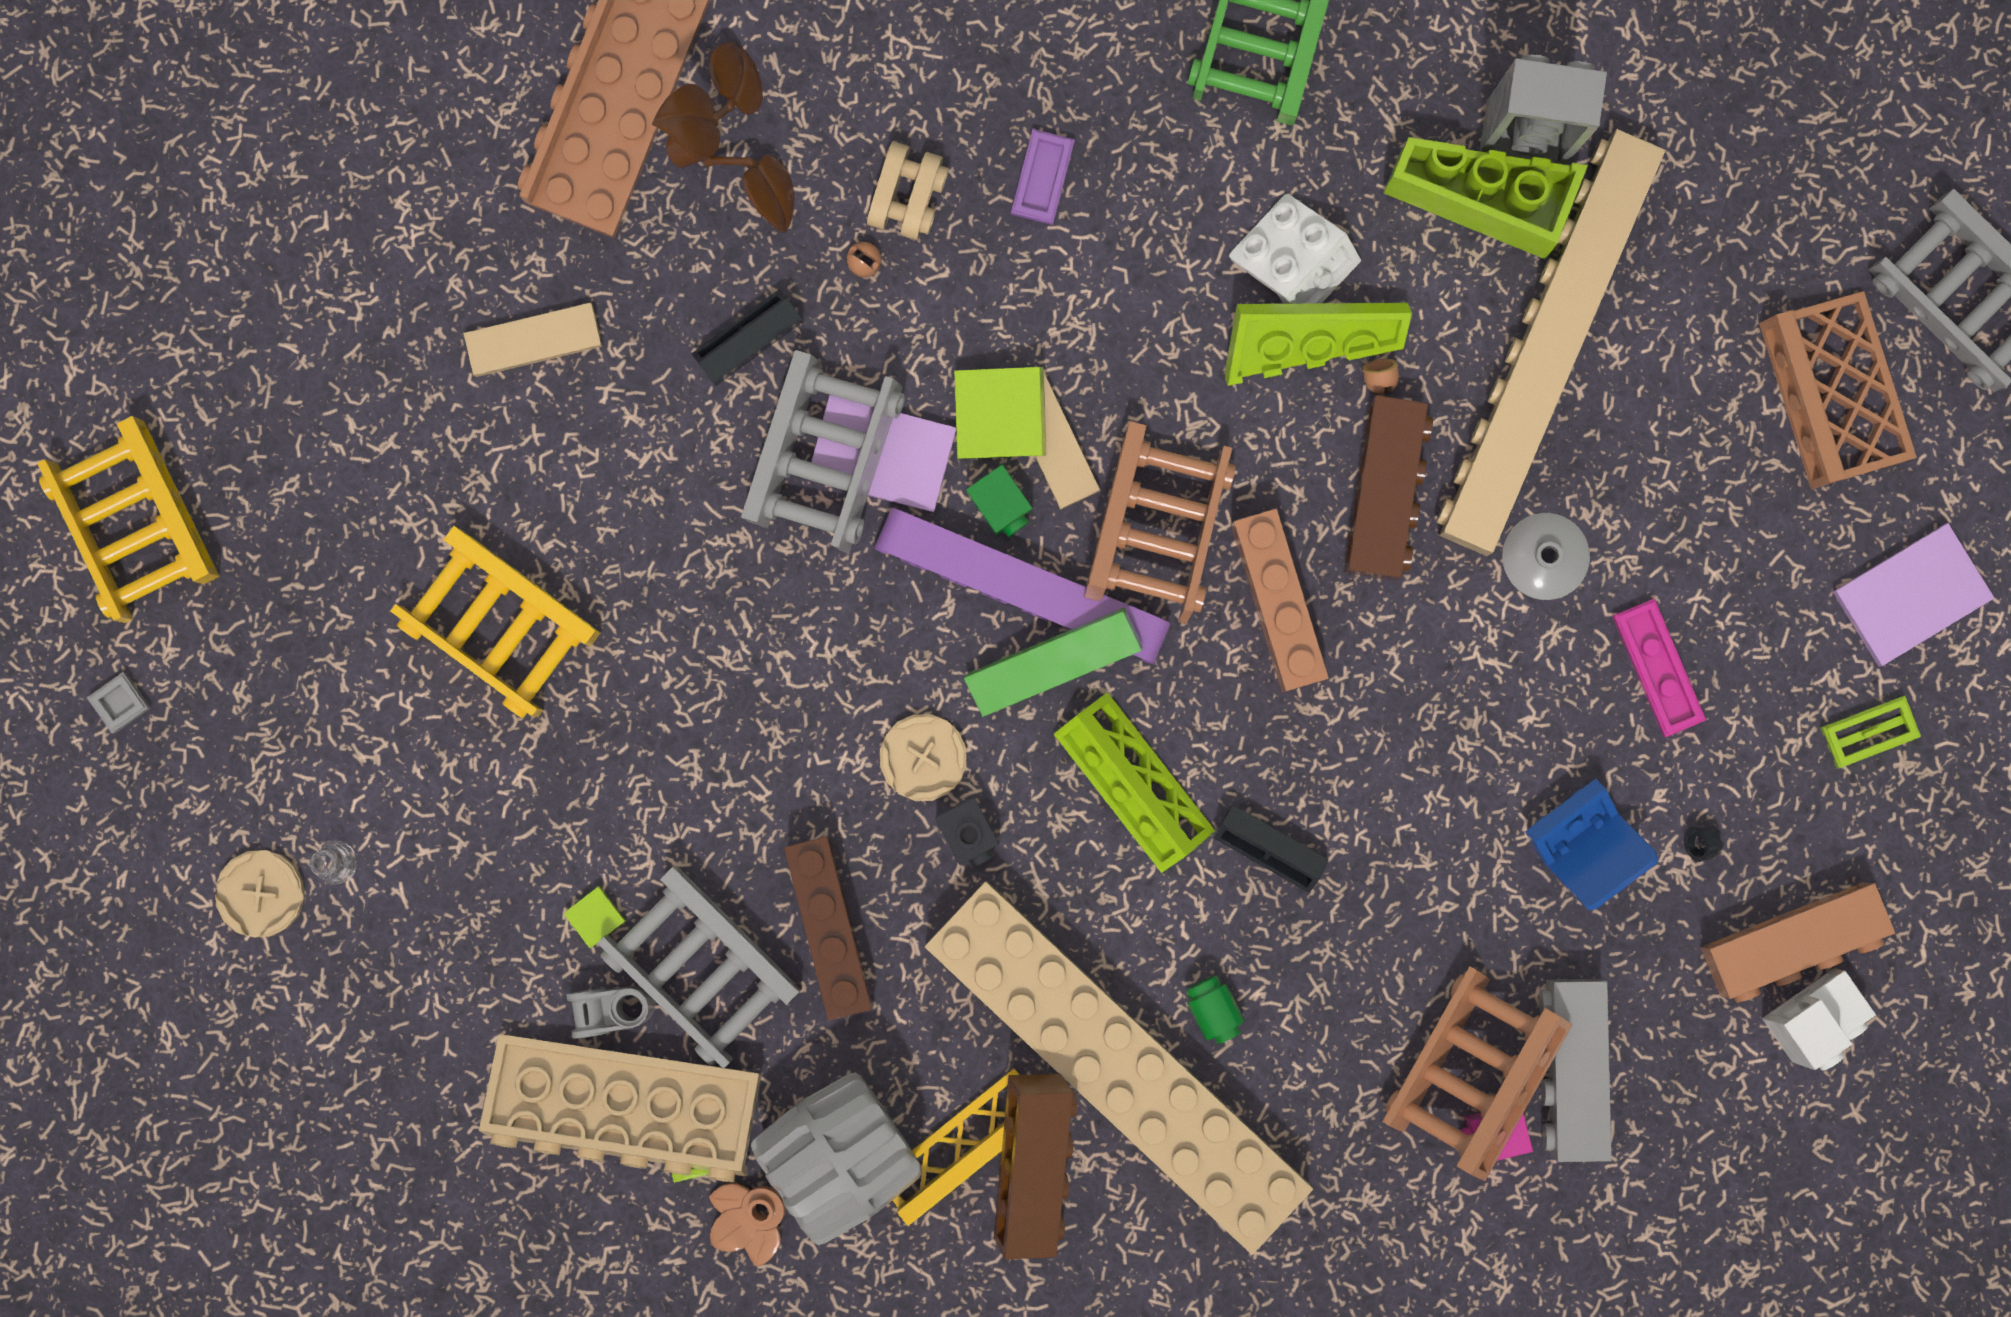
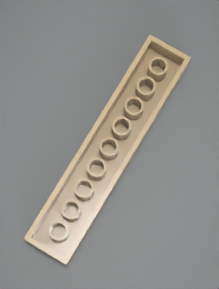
(1119, 1067)

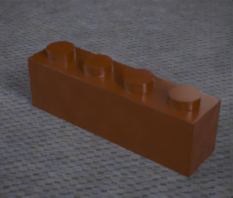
(1387, 488)
(829, 928)
(1034, 1166)

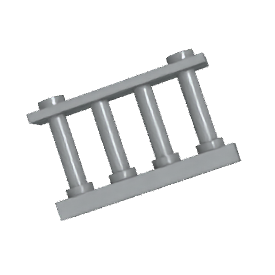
(1984, 248)
(793, 421)
(741, 955)

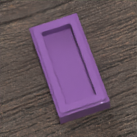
(1042, 177)

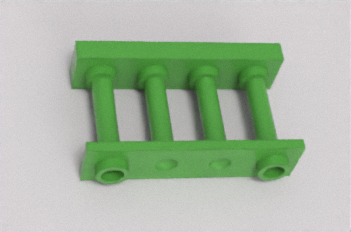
(1295, 55)

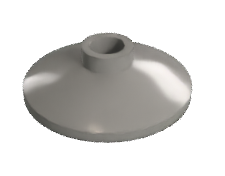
(1524, 562)

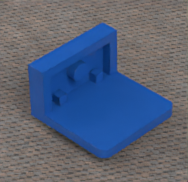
(1591, 846)

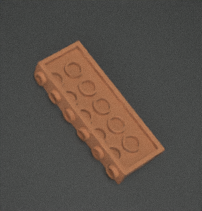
(607, 107)

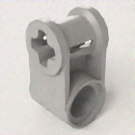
(602, 1010)

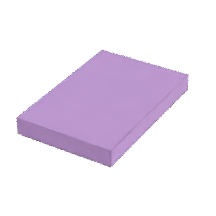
(911, 459)
(1913, 594)

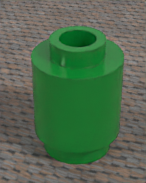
(1215, 1009)

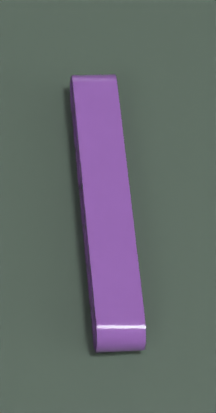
(1008, 578)

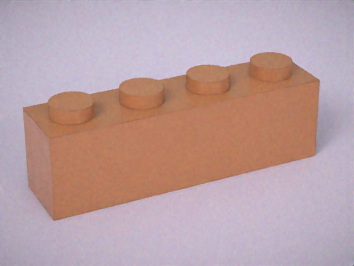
(1279, 600)
(1798, 941)

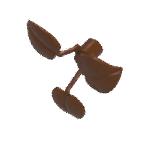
(694, 134)

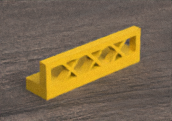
(963, 1166)

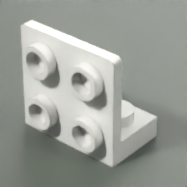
(1296, 253)

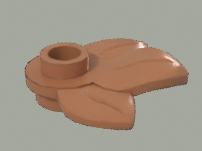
(742, 1225)

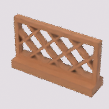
(1802, 395)

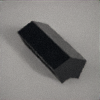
(747, 337)
(1271, 848)

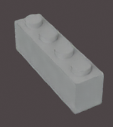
(1579, 1073)

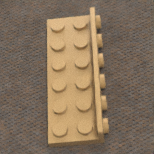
(620, 1107)

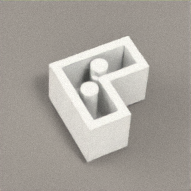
(1820, 1021)

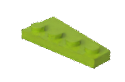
(1291, 335)

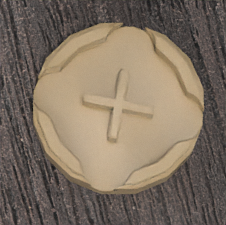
(923, 757)
(259, 893)

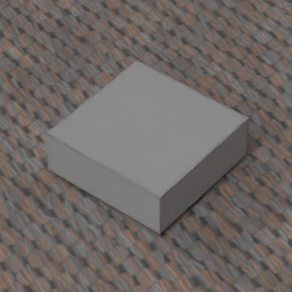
(118, 702)

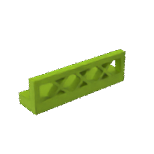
(1129, 787)

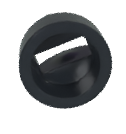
(1712, 839)

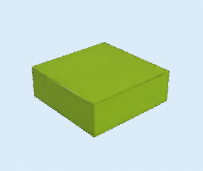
(594, 917)

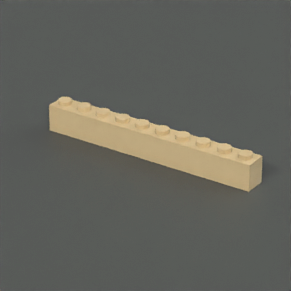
(1550, 343)

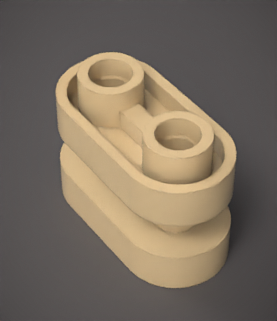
(928, 177)

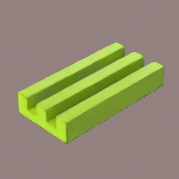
(1835, 745)

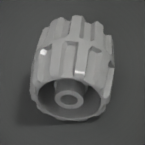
(836, 1158)

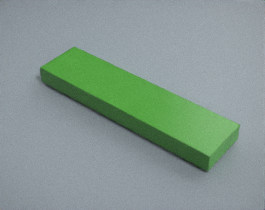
(1053, 662)

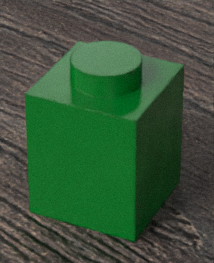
(1000, 502)

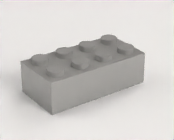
(1543, 109)

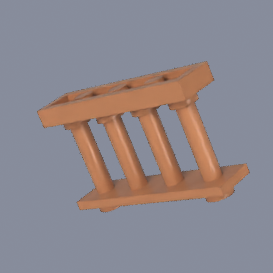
(1118, 533)
(1499, 1111)

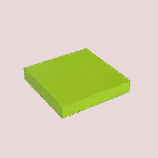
(1000, 412)

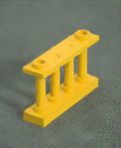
(154, 485)
(499, 581)

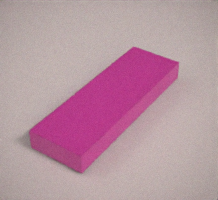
(1659, 668)

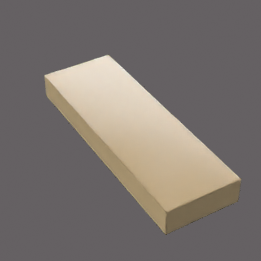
(533, 339)
(1064, 461)

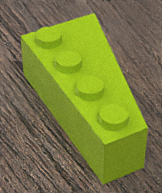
(1488, 192)

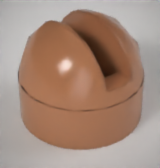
(858, 266)
(1378, 380)

